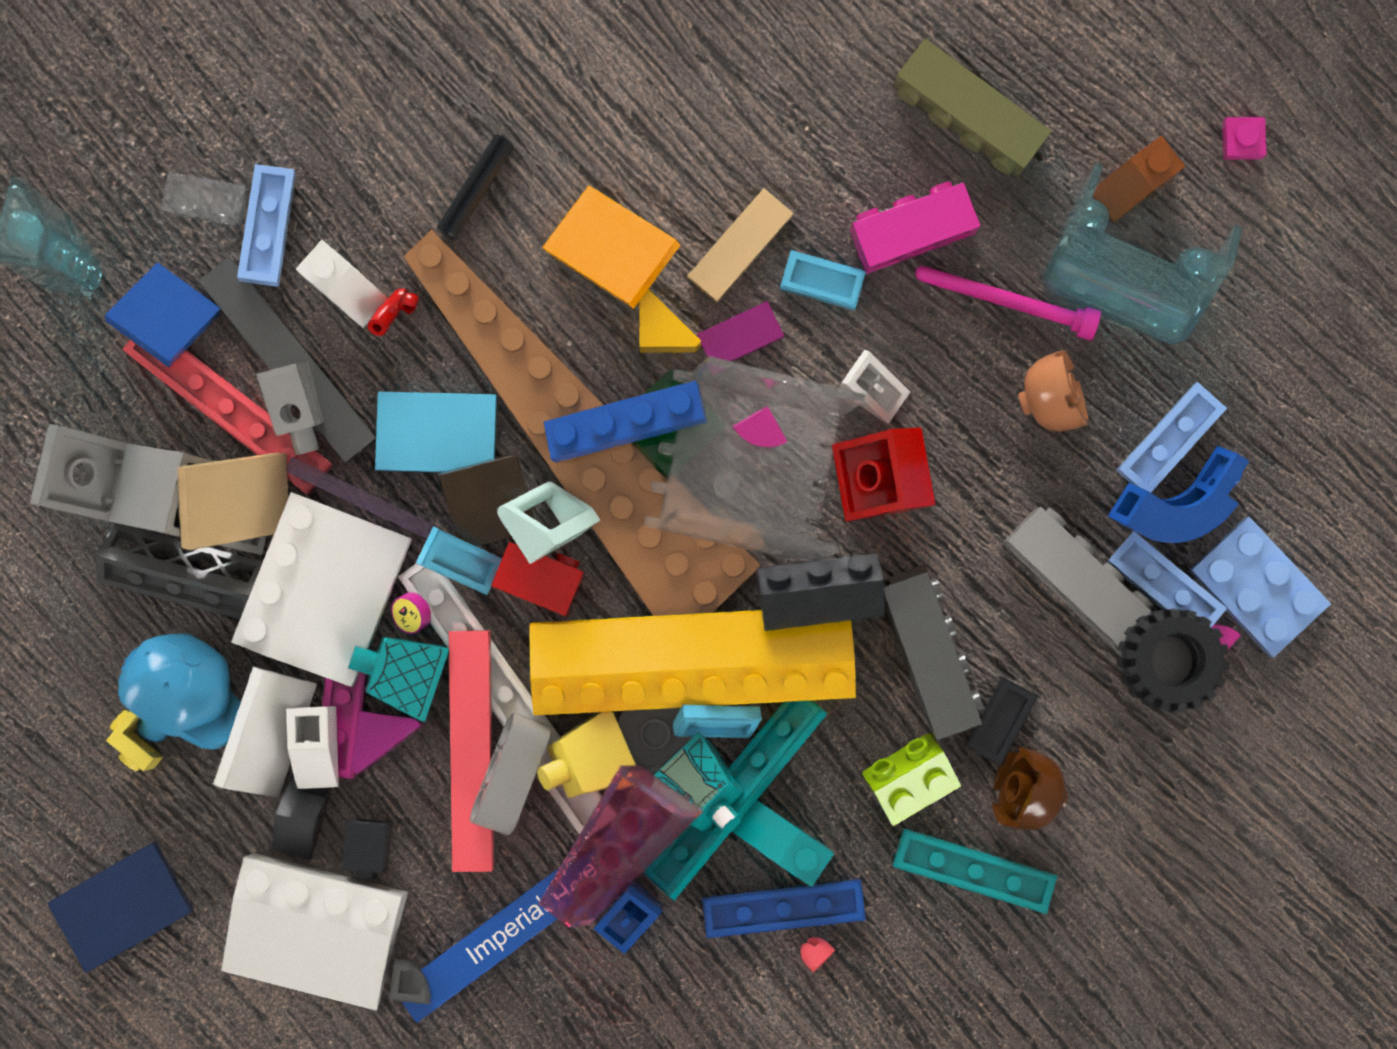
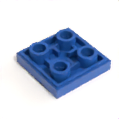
(162, 314)

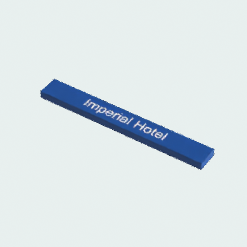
(484, 948)

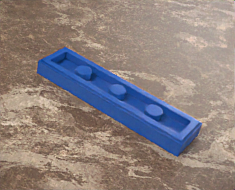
(783, 908)

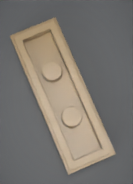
(740, 245)

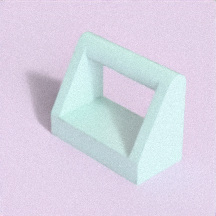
(533, 537)

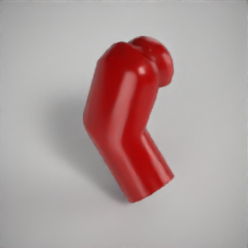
(389, 310)

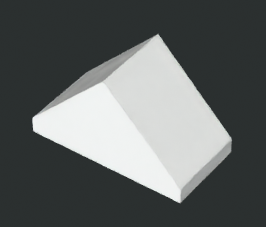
(881, 388)

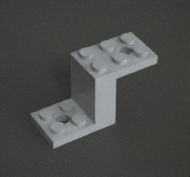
(120, 482)

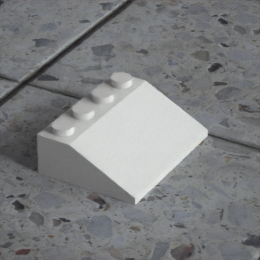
(321, 589)
(312, 930)

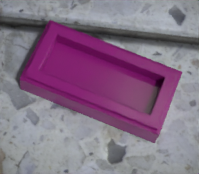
(742, 334)

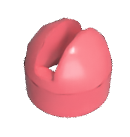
(815, 952)

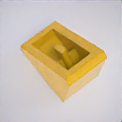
(662, 330)

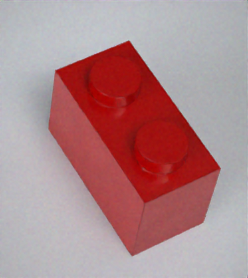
(544, 582)

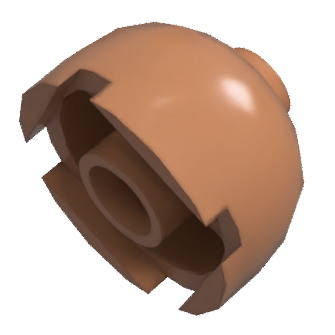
(1054, 394)

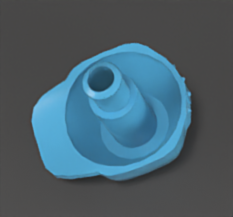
(179, 690)

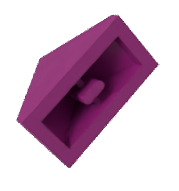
(378, 735)

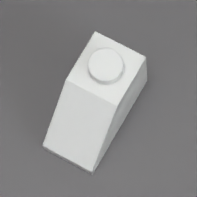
(341, 283)

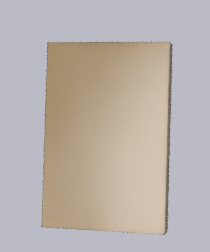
(231, 499)

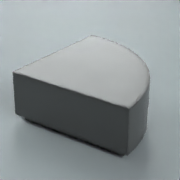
(409, 983)

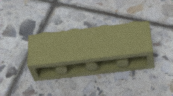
(970, 108)

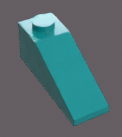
(784, 843)

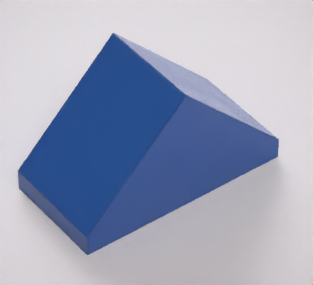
(629, 917)

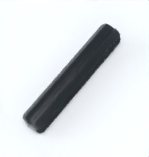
(475, 187)

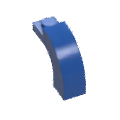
(1189, 513)

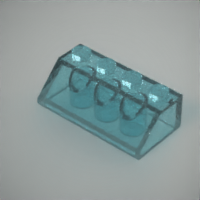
(46, 243)

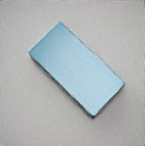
(822, 280)
(459, 560)
(717, 721)

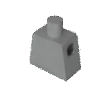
(290, 387)

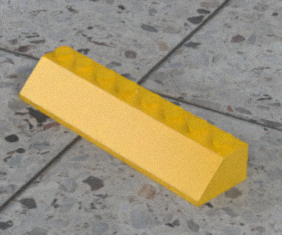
(685, 662)

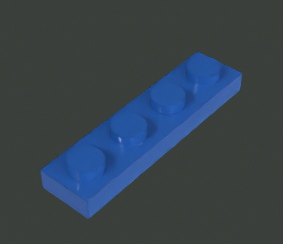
(625, 421)

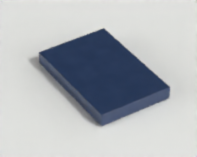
(120, 906)

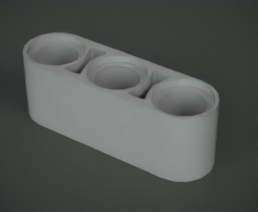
(510, 774)

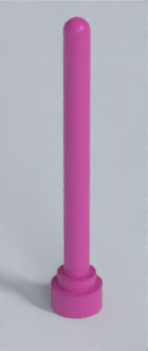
(1080, 321)

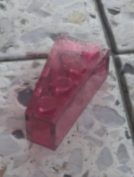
(619, 841)

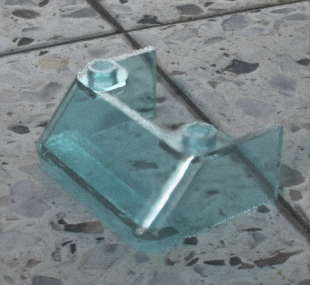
(1129, 282)

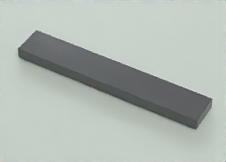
(280, 348)

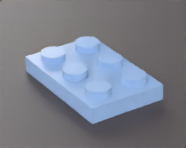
(1259, 587)

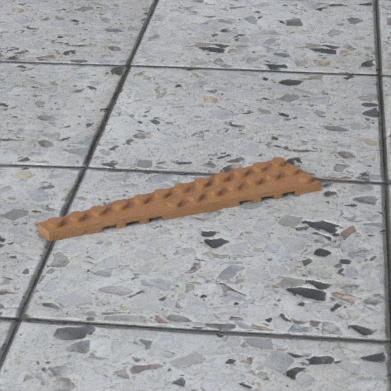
(665, 568)

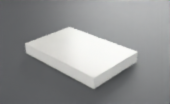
(257, 746)

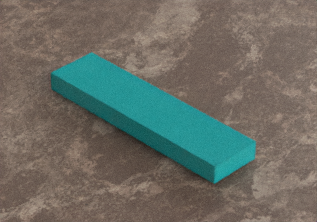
(974, 870)

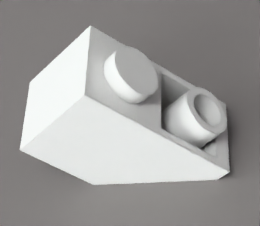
(313, 746)

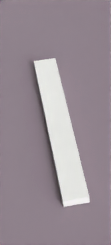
(509, 694)

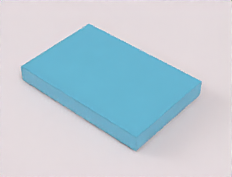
(434, 431)

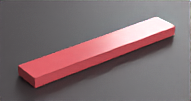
(226, 407)
(470, 745)

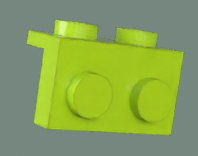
(911, 778)

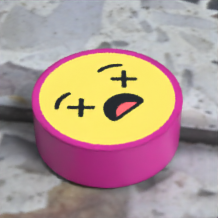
(411, 613)

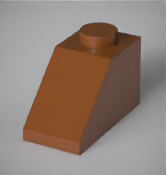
(1138, 178)

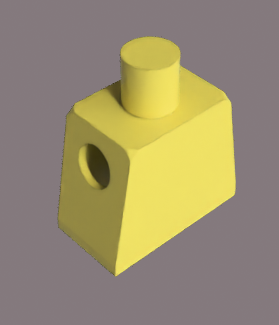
(586, 756)

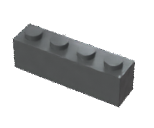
(931, 656)

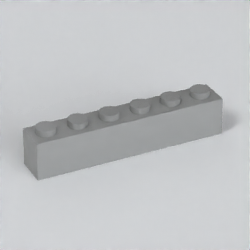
(1091, 588)

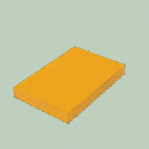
(611, 246)

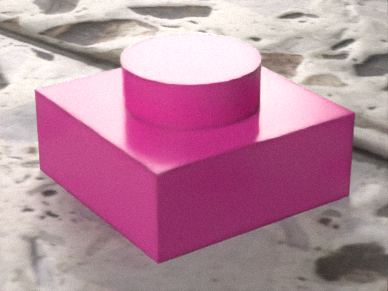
(1244, 138)

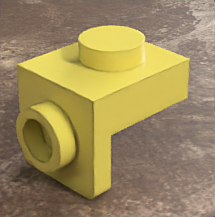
(133, 749)

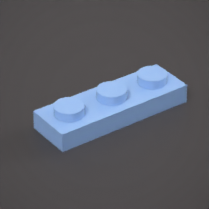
(266, 225)
(1171, 438)
(1162, 580)

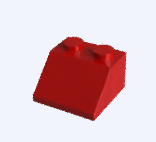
(883, 474)

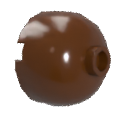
(1030, 790)

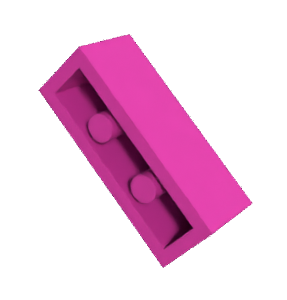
(914, 226)

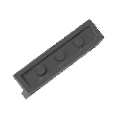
(175, 578)

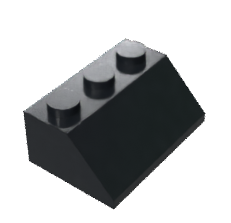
(820, 591)

